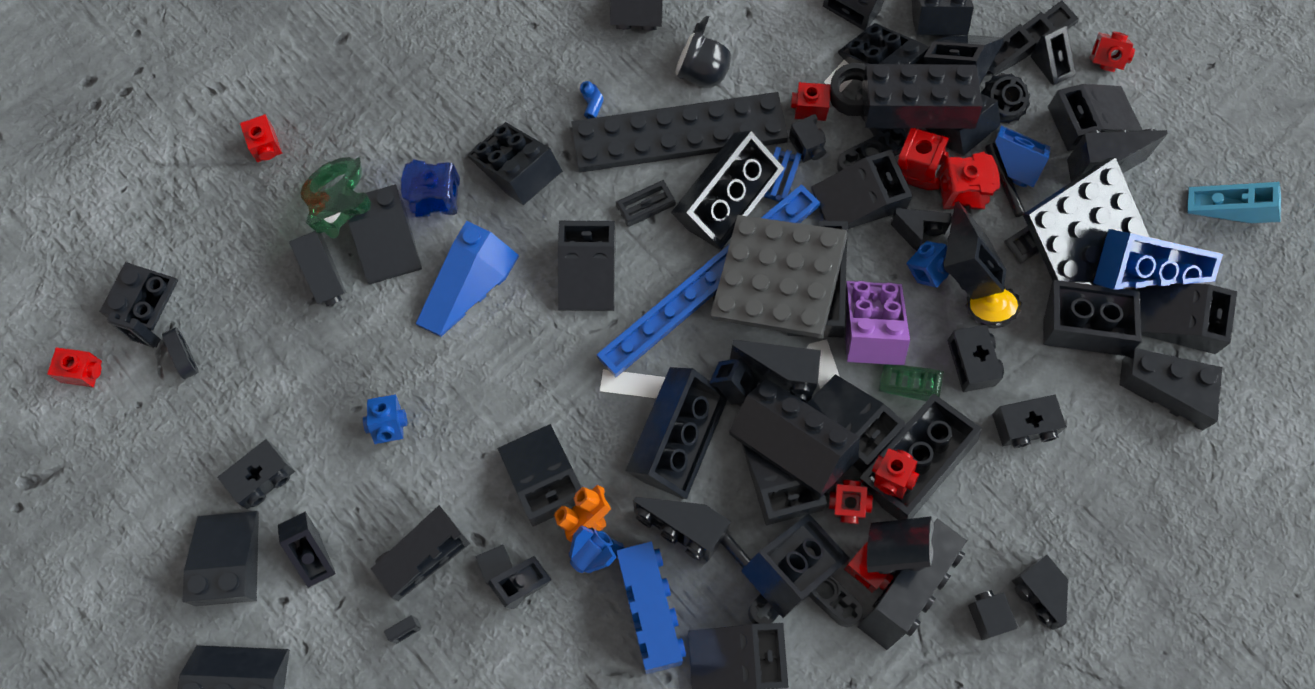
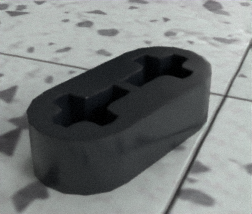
(180, 353)

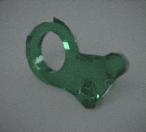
(338, 203)

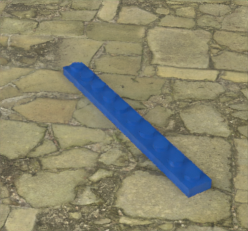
(690, 294)

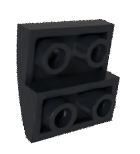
(900, 545)

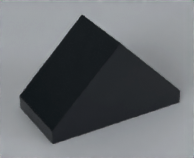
(1054, 55)

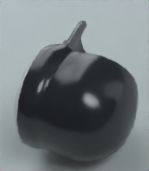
(703, 59)

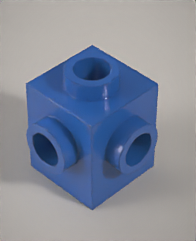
(928, 264)
(385, 419)

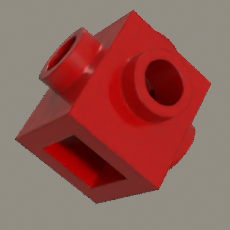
(1106, 44)
(895, 482)
(854, 490)

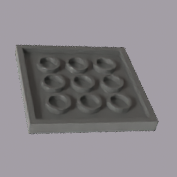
(779, 276)

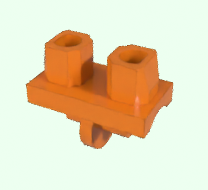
(588, 511)

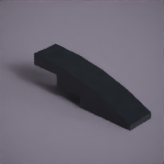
(1023, 39)

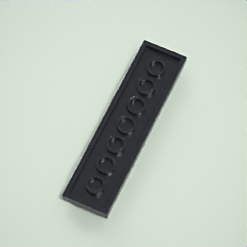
(675, 131)

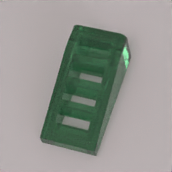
(912, 372)

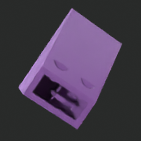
(876, 323)

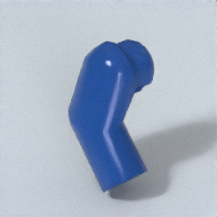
(593, 98)

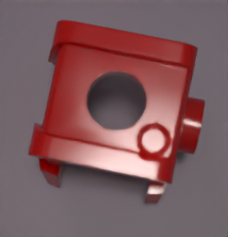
(921, 157)
(968, 180)

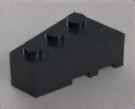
(1175, 383)
(419, 554)

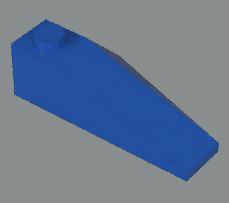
(469, 272)

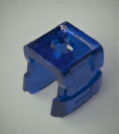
(430, 188)

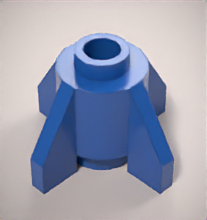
(592, 550)

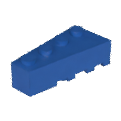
(1147, 261)
(649, 607)

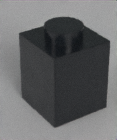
(992, 614)

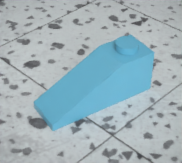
(1237, 202)

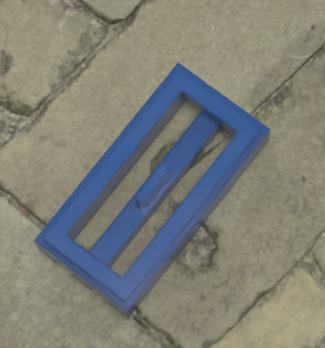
(787, 156)

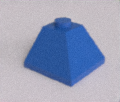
(1021, 156)

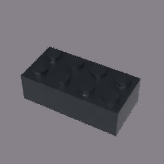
(921, 96)

